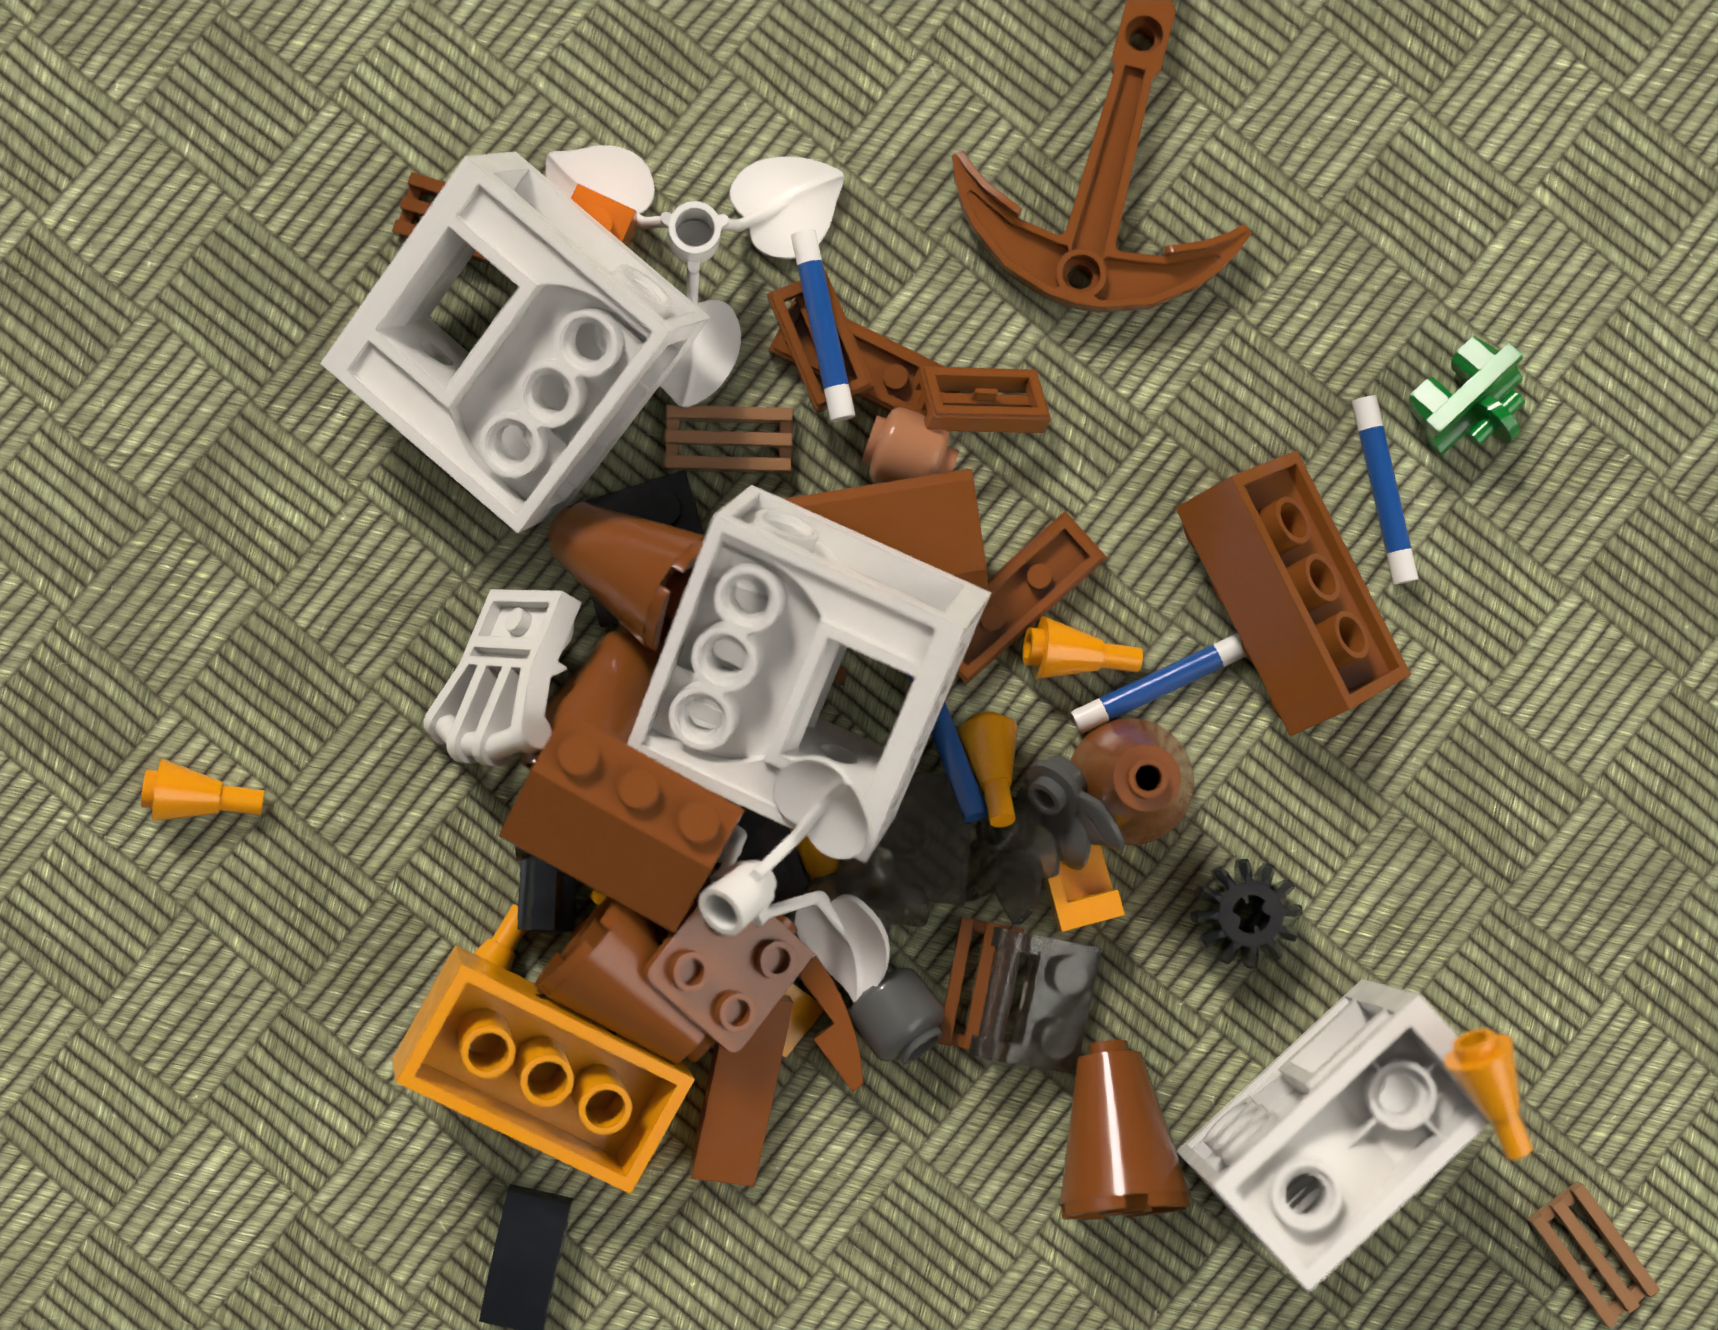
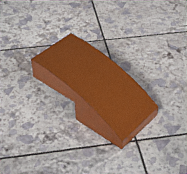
(839, 1037)

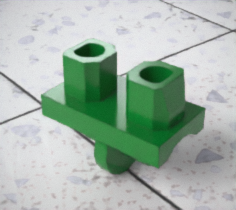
(1480, 406)

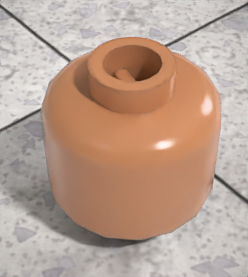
(906, 449)

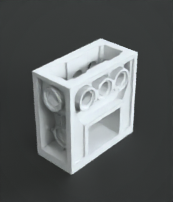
(555, 368)
(779, 606)
(1338, 1129)

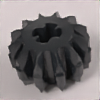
(1266, 903)

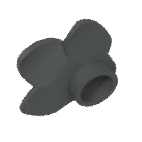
(1061, 804)

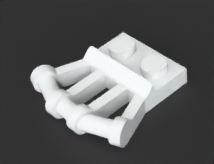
(503, 679)

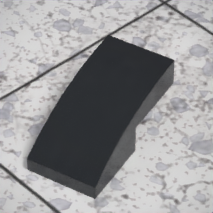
(525, 1259)

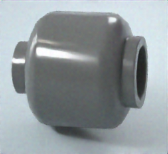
(898, 1017)

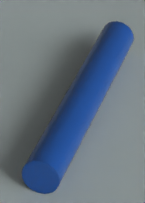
(957, 766)

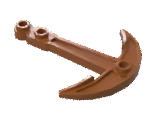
(1089, 243)

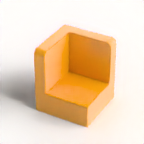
(1084, 894)

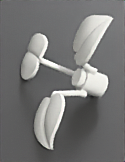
(770, 195)
(840, 825)

